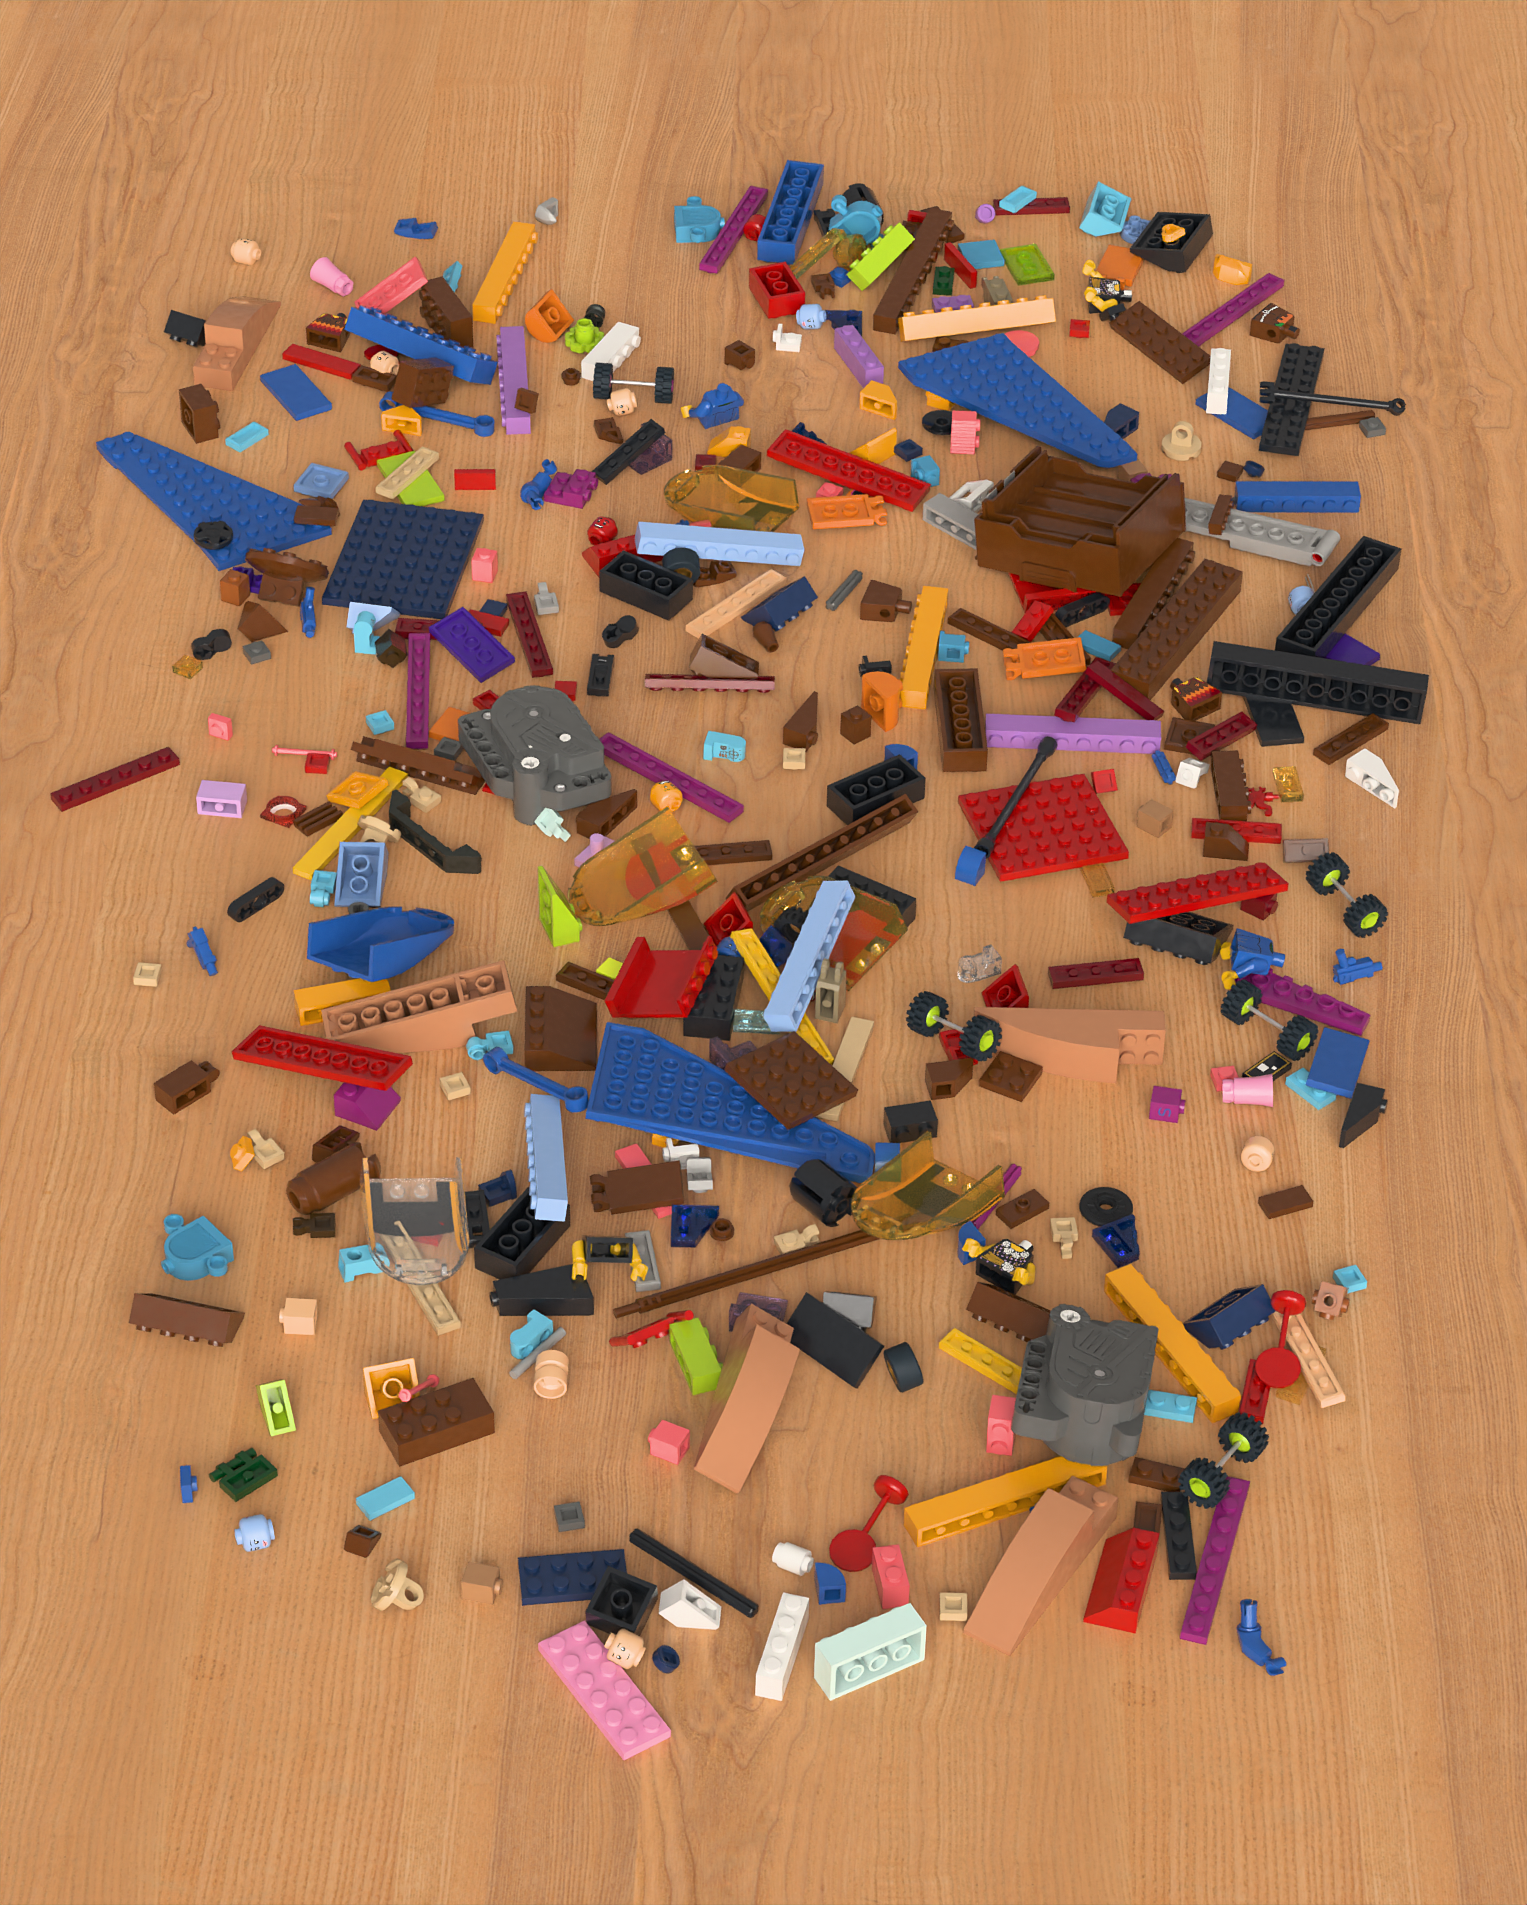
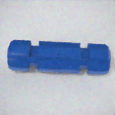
(1163, 767)

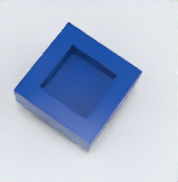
(839, 276)
(188, 1484)

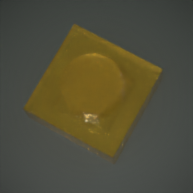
(187, 666)

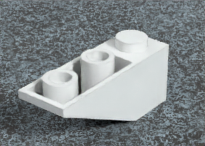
(1372, 775)

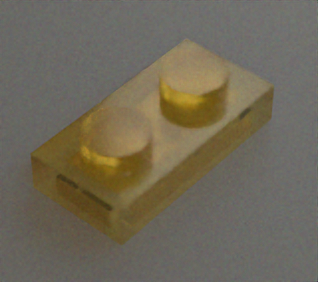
(1288, 784)

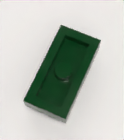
(943, 281)

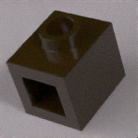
(391, 648)

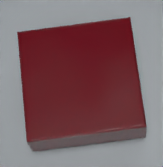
(702, 460)

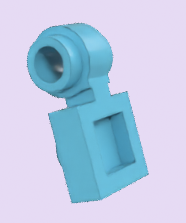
(321, 886)
(477, 1047)

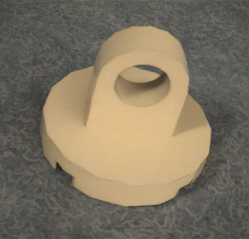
(1181, 444)
(377, 830)
(393, 1586)

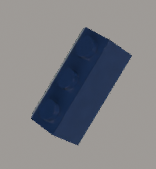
(783, 605)
(1231, 1317)

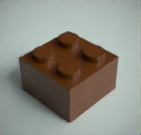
(199, 413)

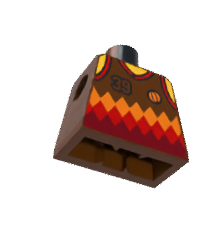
(328, 332)
(1195, 698)

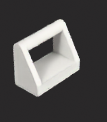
(978, 491)

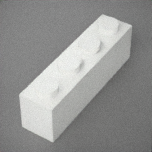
(613, 349)
(1218, 381)
(782, 1646)

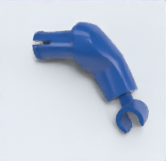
(535, 489)
(1250, 1640)

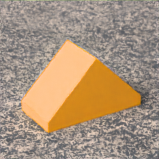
(402, 419)

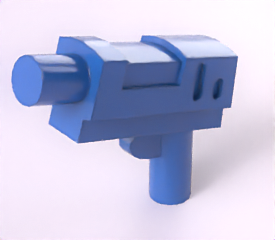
(307, 613)
(199, 942)
(1352, 969)

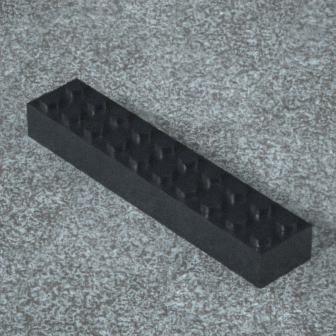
(1340, 599)
(1318, 682)

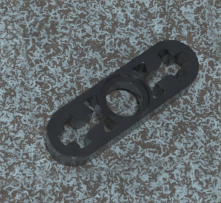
(1094, 604)
(245, 906)

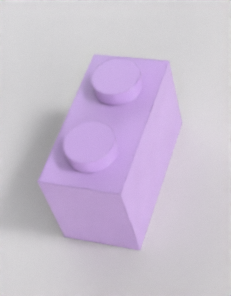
(221, 799)

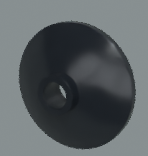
(938, 422)

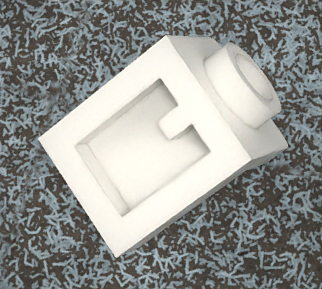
(786, 341)
(1190, 772)
(679, 1152)

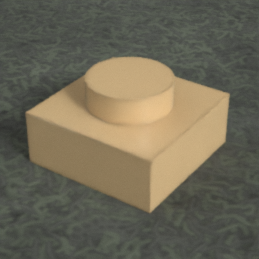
(794, 758)
(147, 974)
(455, 1086)
(953, 1606)

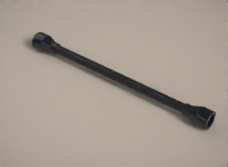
(1045, 749)

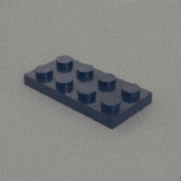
(565, 1576)

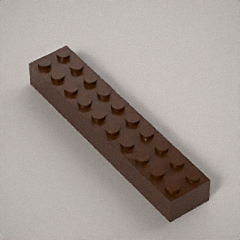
(1179, 627)

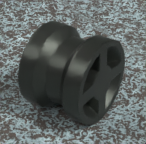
(597, 310)

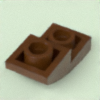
(717, 573)

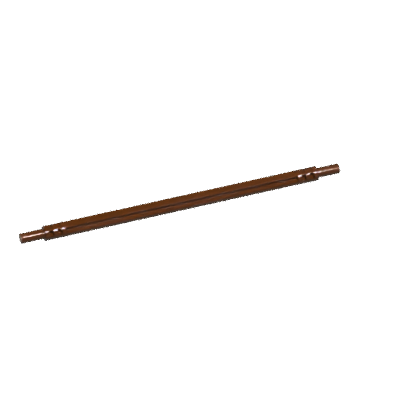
(744, 1273)

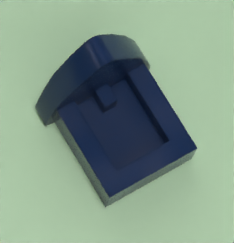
(499, 1189)

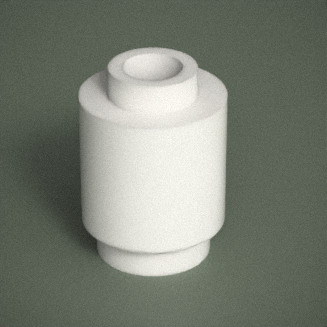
(793, 1558)

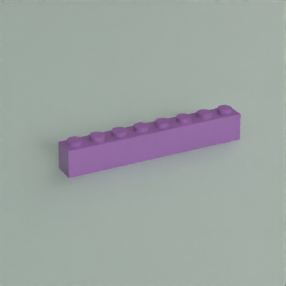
(512, 377)
(1081, 735)

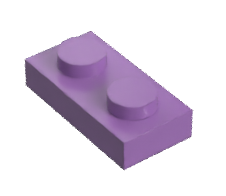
(955, 302)

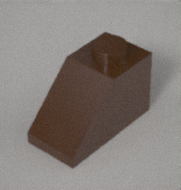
(1224, 843)

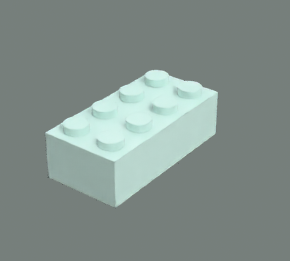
(869, 1651)

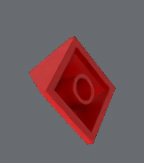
(728, 918)
(1007, 991)

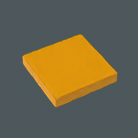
(357, 790)

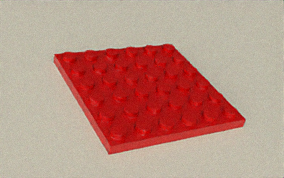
(1049, 830)

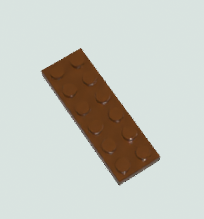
(1160, 342)

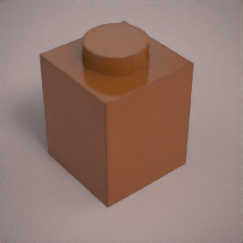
(235, 587)

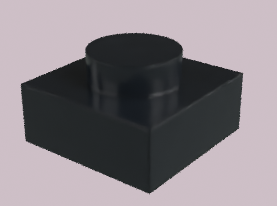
(1112, 312)

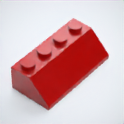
(600, 555)
(1122, 1580)

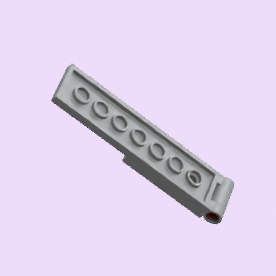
(1265, 534)

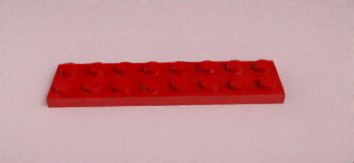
(848, 470)
(1197, 892)
(322, 1058)

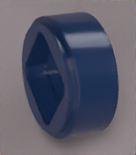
(1253, 469)
(666, 1659)

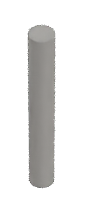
(529, 1360)

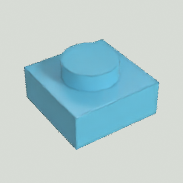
(379, 722)
(1351, 1278)

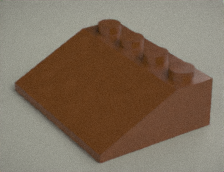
(559, 1031)

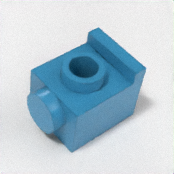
(925, 470)
(952, 647)

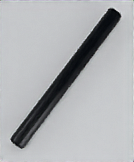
(694, 1573)

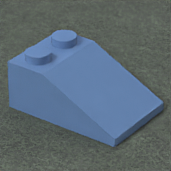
(361, 873)

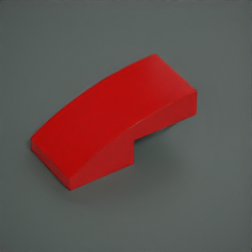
(950, 1043)

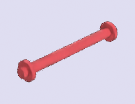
(276, 750)
(406, 1394)

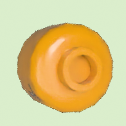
(664, 795)

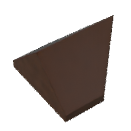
(258, 623)

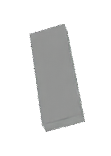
(645, 1249)

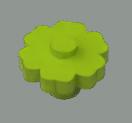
(583, 336)

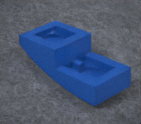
(411, 229)

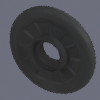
(1094, 1198)

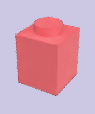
(484, 565)
(669, 1442)

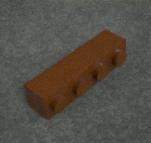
(1220, 514)

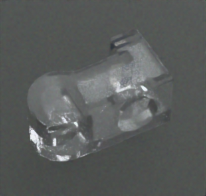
(980, 965)

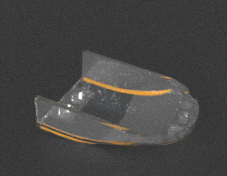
(416, 1225)

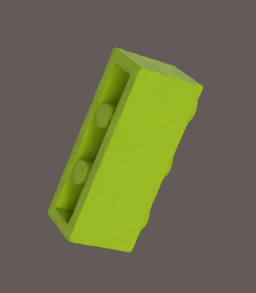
(695, 1355)

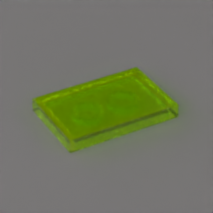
(1027, 264)

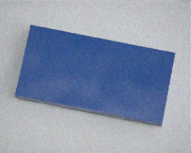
(296, 392)
(1240, 414)
(1337, 1062)

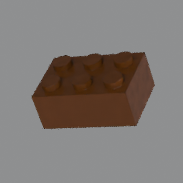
(422, 382)

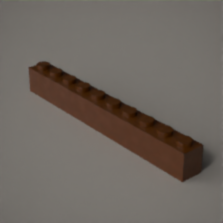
(913, 270)
(826, 851)

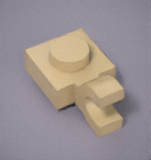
(422, 798)
(266, 1151)
(1064, 1231)
(793, 1240)

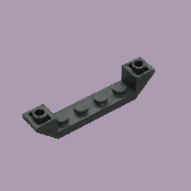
(461, 860)

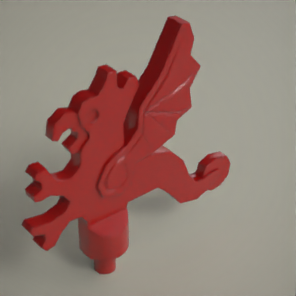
(1259, 797)

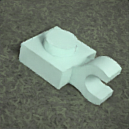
(550, 823)

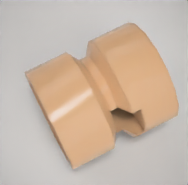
(551, 1374)

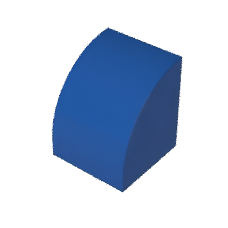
(905, 751)
(970, 866)
(884, 1153)
(968, 1230)
(829, 1584)

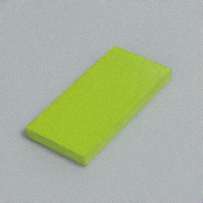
(421, 491)

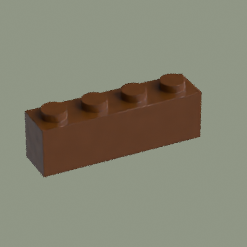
(1230, 785)

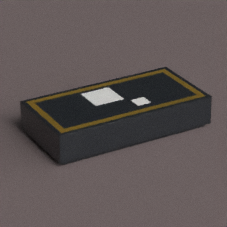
(1271, 1064)

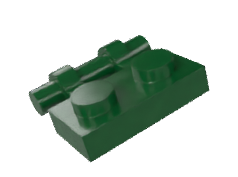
(247, 1478)

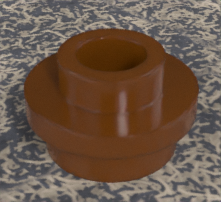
(571, 376)
(722, 1230)

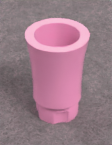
(331, 277)
(1249, 1090)

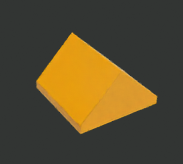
(879, 448)
(385, 1382)

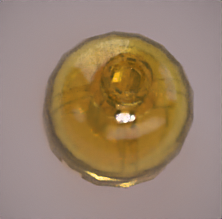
(849, 250)

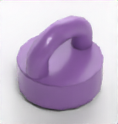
(985, 213)

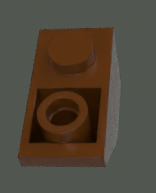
(948, 1077)

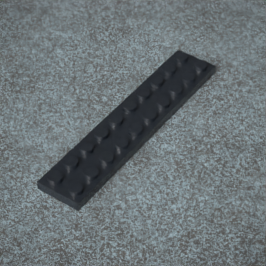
(1288, 417)

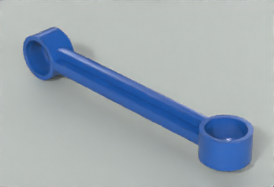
(482, 425)
(575, 1098)

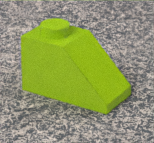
(276, 1407)

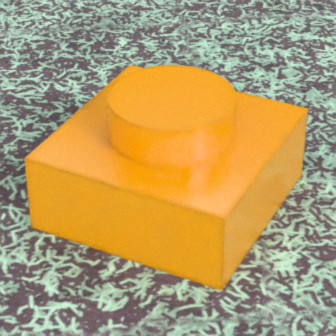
(242, 1153)

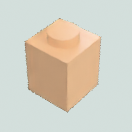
(299, 1316)

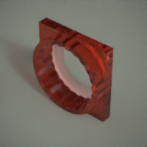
(283, 802)

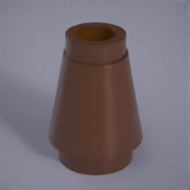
(765, 636)

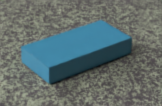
(1099, 646)

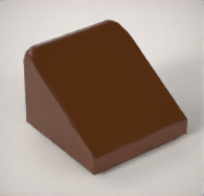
(361, 1541)

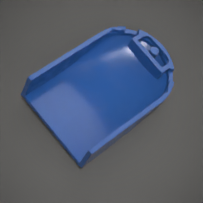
(377, 941)

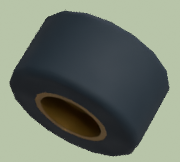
(683, 562)
(903, 1367)

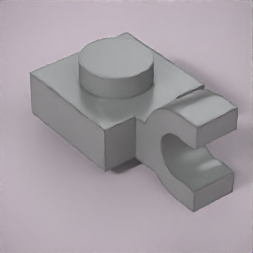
(545, 602)

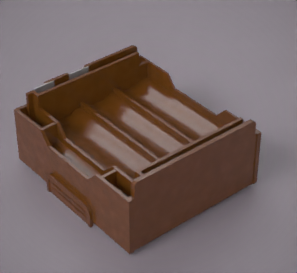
(1075, 526)

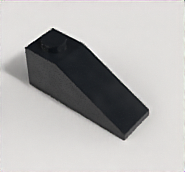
(1363, 1112)

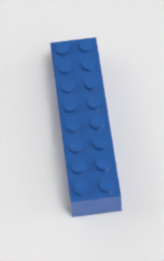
(790, 212)
(420, 344)

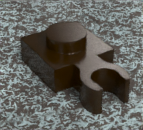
(319, 1225)

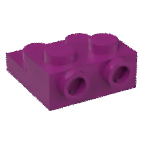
(571, 489)

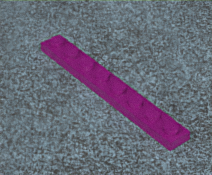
(733, 230)
(1234, 309)
(418, 691)
(659, 771)
(1214, 1563)

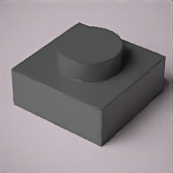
(1372, 427)
(256, 652)
(448, 749)
(569, 1516)

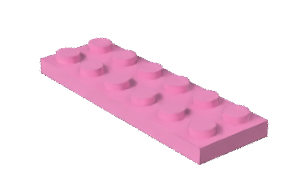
(604, 1690)

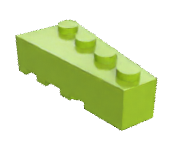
(880, 256)

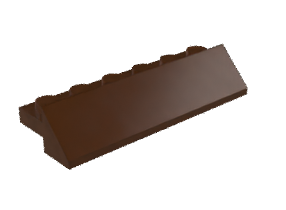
(419, 765)

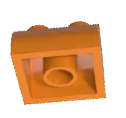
(548, 318)
(882, 698)

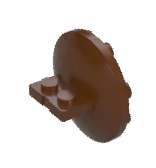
(284, 575)

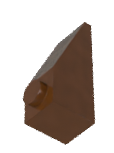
(802, 727)
(606, 814)

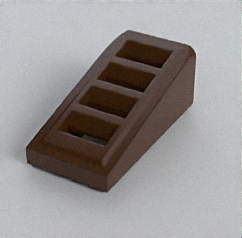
(332, 1142)

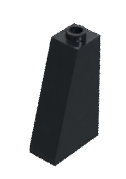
(546, 1291)

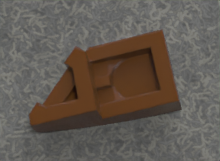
(608, 431)

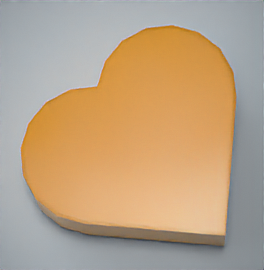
(1172, 232)

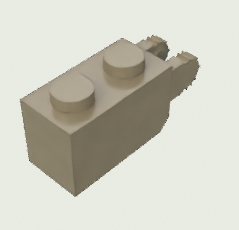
(995, 291)
(830, 992)

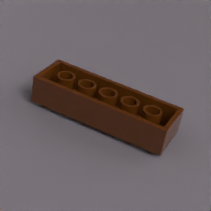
(960, 720)

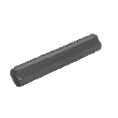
(844, 590)

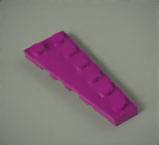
(1300, 1000)

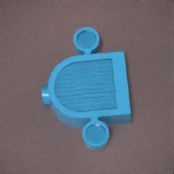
(857, 218)
(697, 222)
(195, 1249)

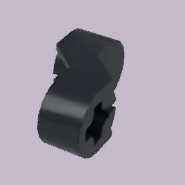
(620, 631)
(206, 647)

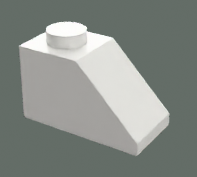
(689, 1607)

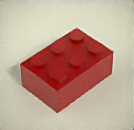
(776, 289)

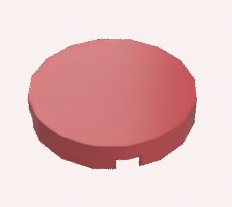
(1024, 341)

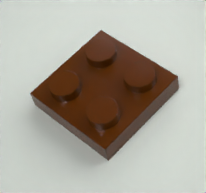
(1010, 1076)

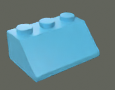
(1104, 211)

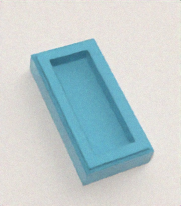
(1017, 199)
(246, 437)
(385, 1498)

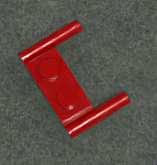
(370, 455)
(657, 1329)

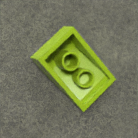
(556, 913)

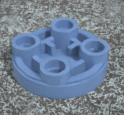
(1133, 228)

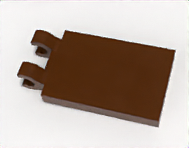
(638, 1188)

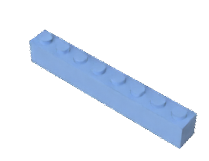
(720, 543)
(804, 963)
(545, 1157)

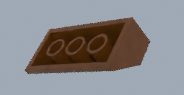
(1008, 1311)
(185, 1318)

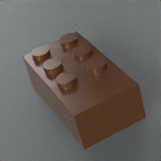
(446, 312)
(436, 1422)

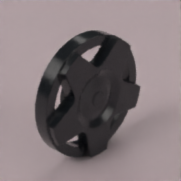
(213, 533)

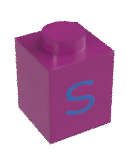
(1166, 1104)

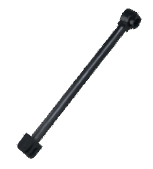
(1270, 393)

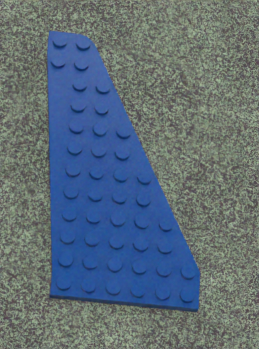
(1015, 391)
(200, 493)
(675, 1094)

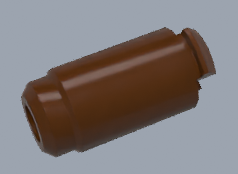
(330, 1179)

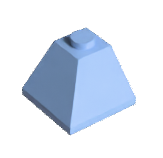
(382, 614)

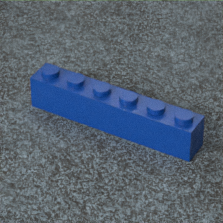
(1298, 496)

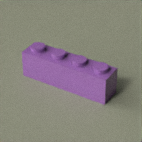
(858, 355)

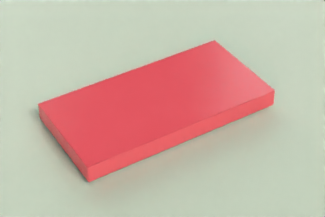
(395, 287)

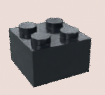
(621, 1603)

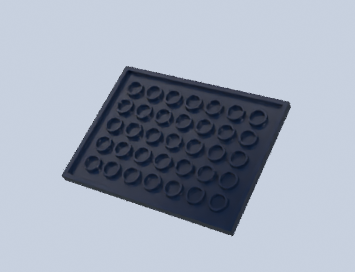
(404, 558)

